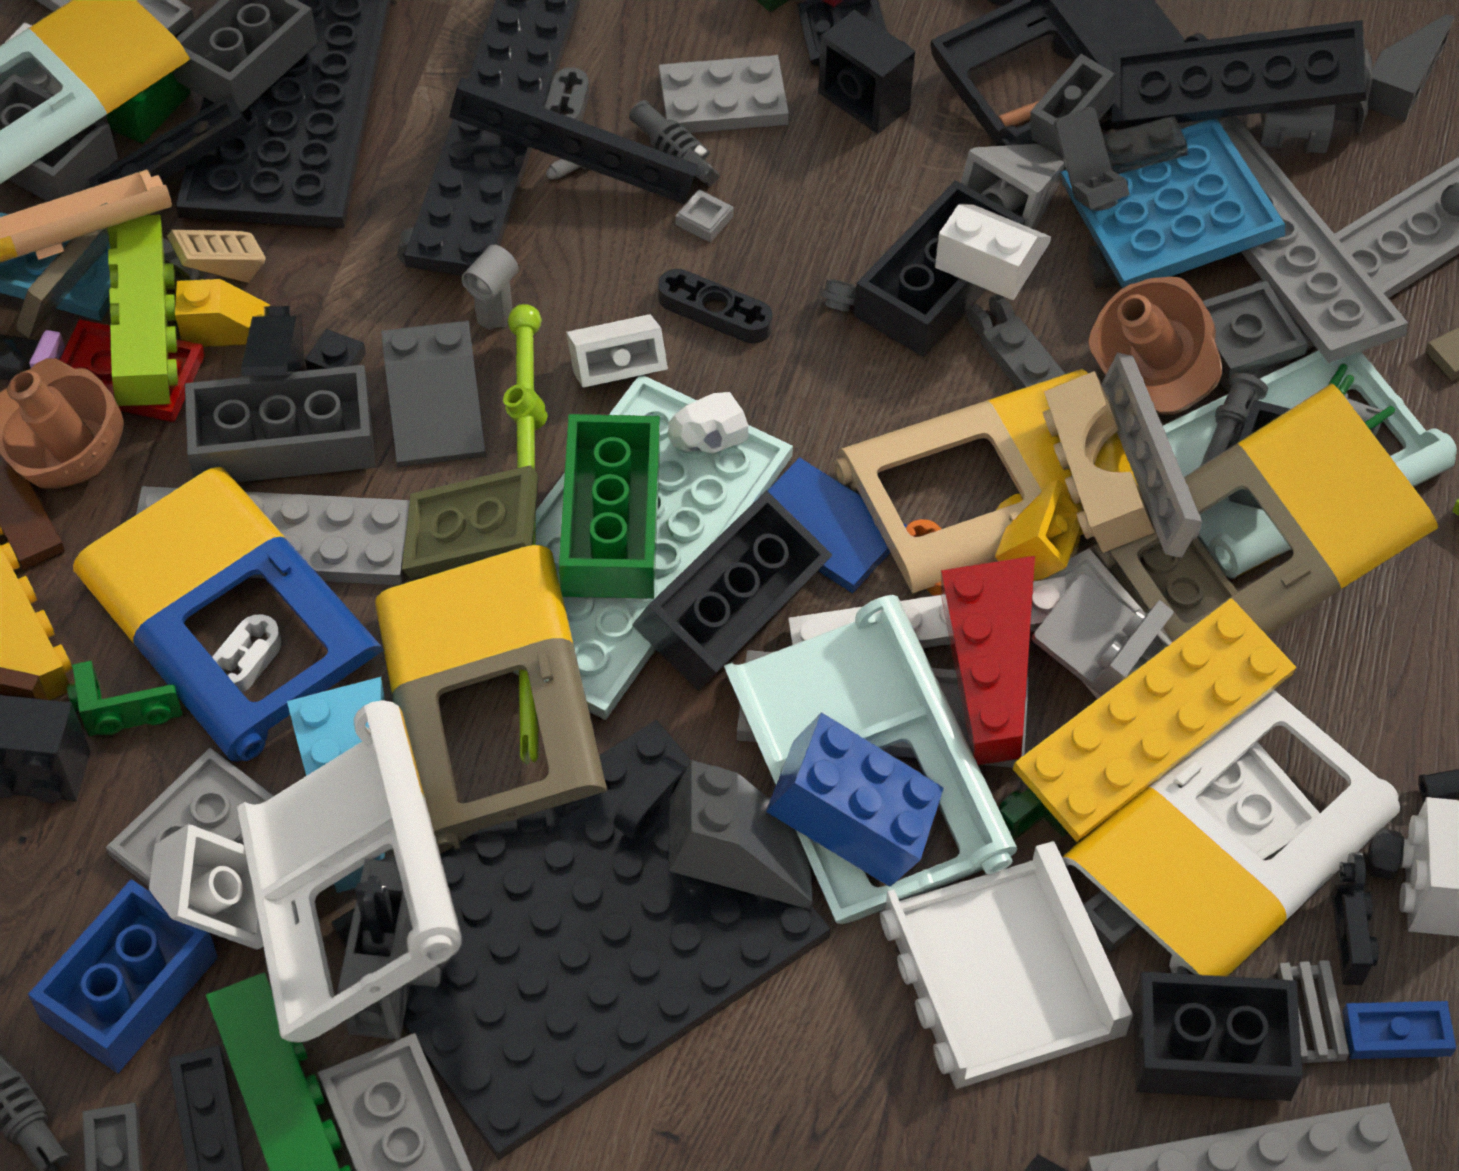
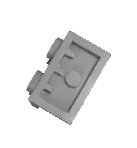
(1098, 633)

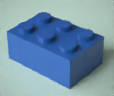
(855, 800)
(122, 977)

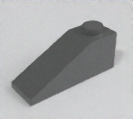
(1406, 67)

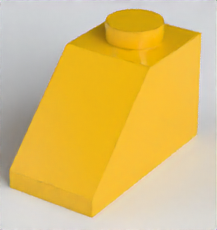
(214, 312)
(1043, 530)

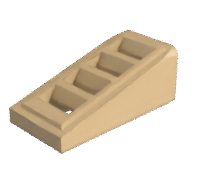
(219, 252)

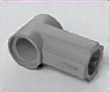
(489, 284)

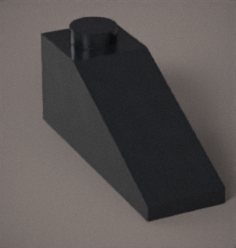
(274, 343)

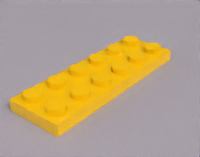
(1153, 719)

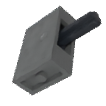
(375, 940)

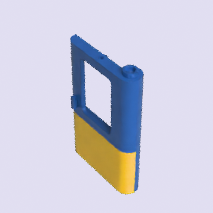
(186, 556)

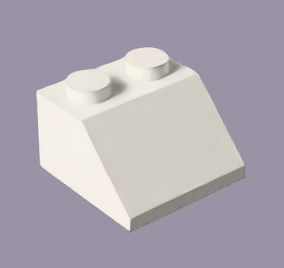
(989, 250)
(206, 884)

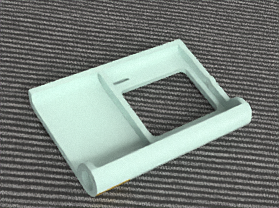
(1244, 535)

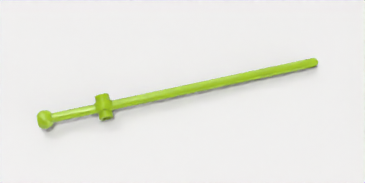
(529, 414)

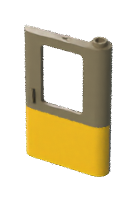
(1324, 491)
(476, 627)

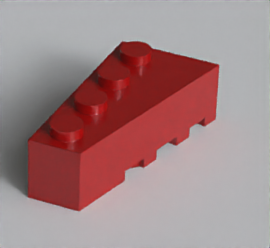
(989, 640)

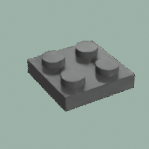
(1253, 329)

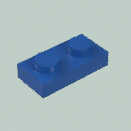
(1399, 1030)

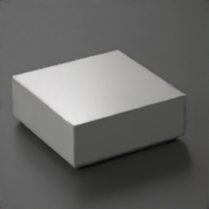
(704, 216)

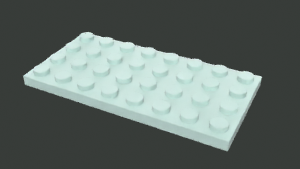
(696, 504)

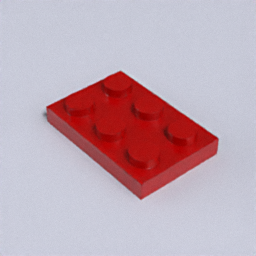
(91, 349)

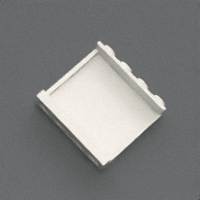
(1006, 969)

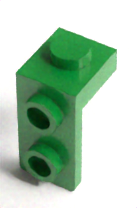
(122, 711)

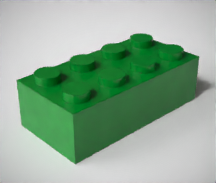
(610, 506)

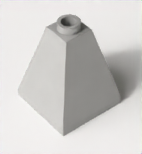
(1015, 177)

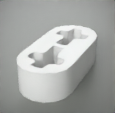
(249, 658)

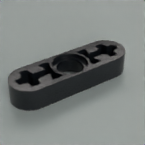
(724, 321)

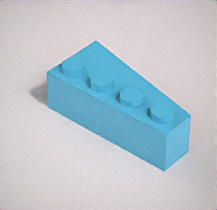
(326, 730)

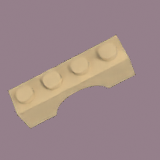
(1110, 500)

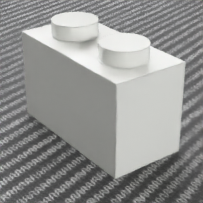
(617, 350)

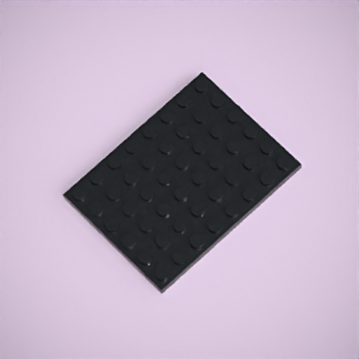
(584, 955)

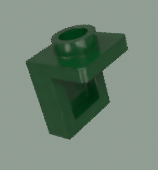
(1024, 811)

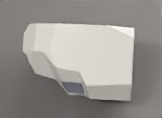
(709, 424)

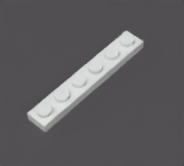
(925, 615)

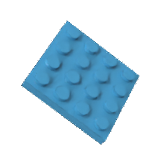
(1183, 211)

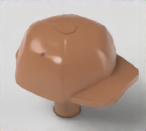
(1167, 335)
(58, 425)

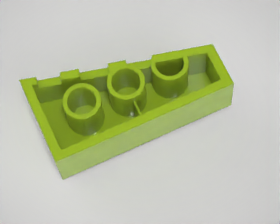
(141, 313)

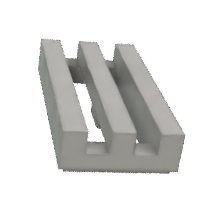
(1322, 972)

